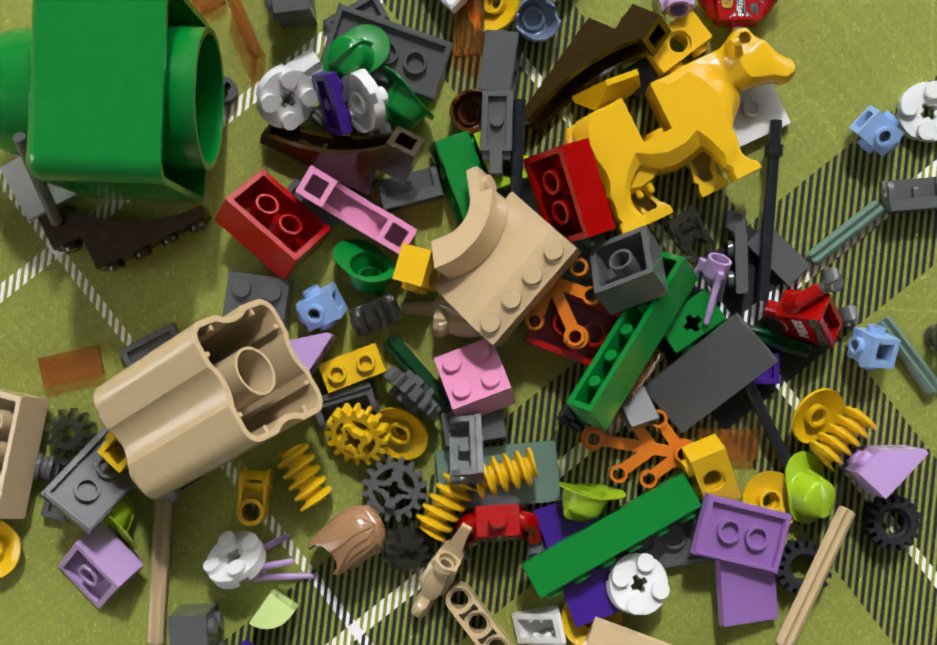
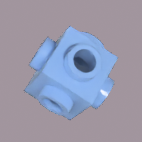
(877, 131)
(320, 307)
(873, 347)

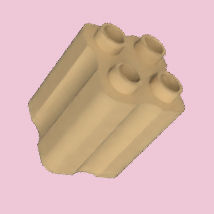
(207, 397)

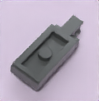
(497, 129)
(737, 250)

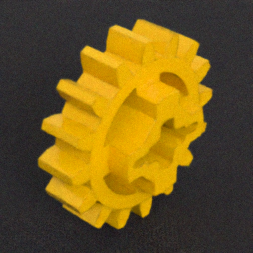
(357, 433)

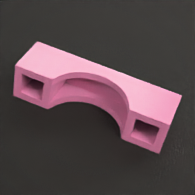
(355, 210)

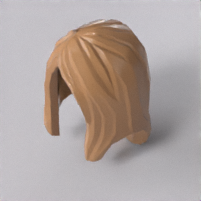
(352, 537)

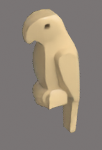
(445, 318)
(441, 571)

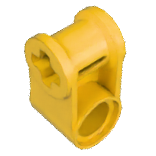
(255, 493)

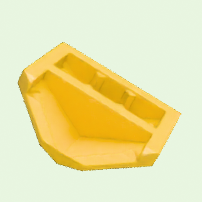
(609, 91)

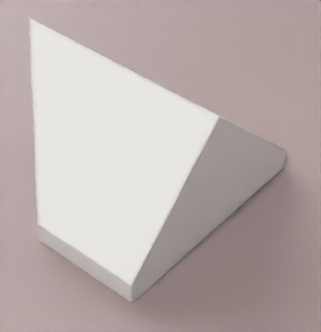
(539, 626)

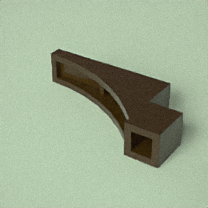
(591, 55)
(350, 159)
(116, 242)

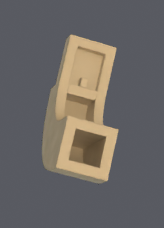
(477, 234)

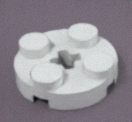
(364, 101)
(301, 102)
(910, 111)
(220, 562)
(654, 585)

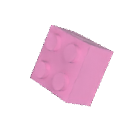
(475, 379)

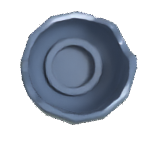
(537, 20)

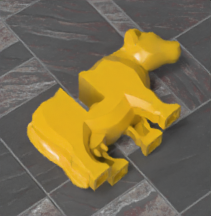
(696, 129)

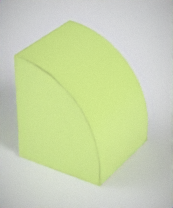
(274, 611)

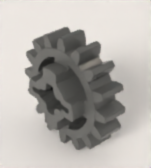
(412, 392)
(379, 485)

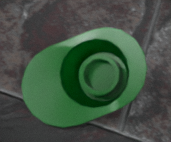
(357, 49)
(403, 105)
(365, 265)

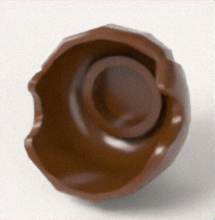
(467, 111)

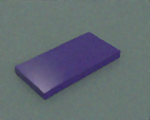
(589, 596)

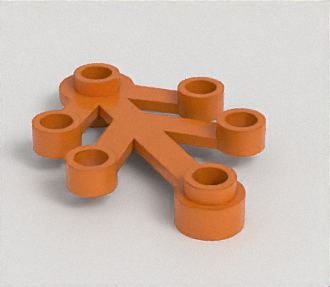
(557, 294)
(644, 449)

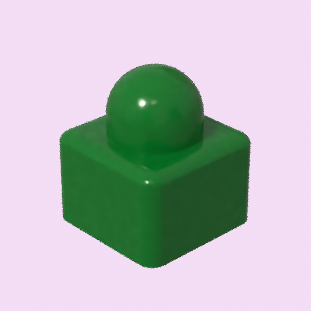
(115, 97)

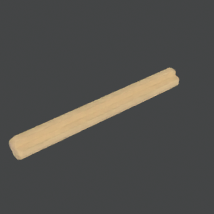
(159, 572)
(815, 576)

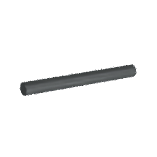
(40, 186)

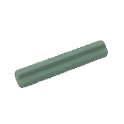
(845, 232)
(911, 358)

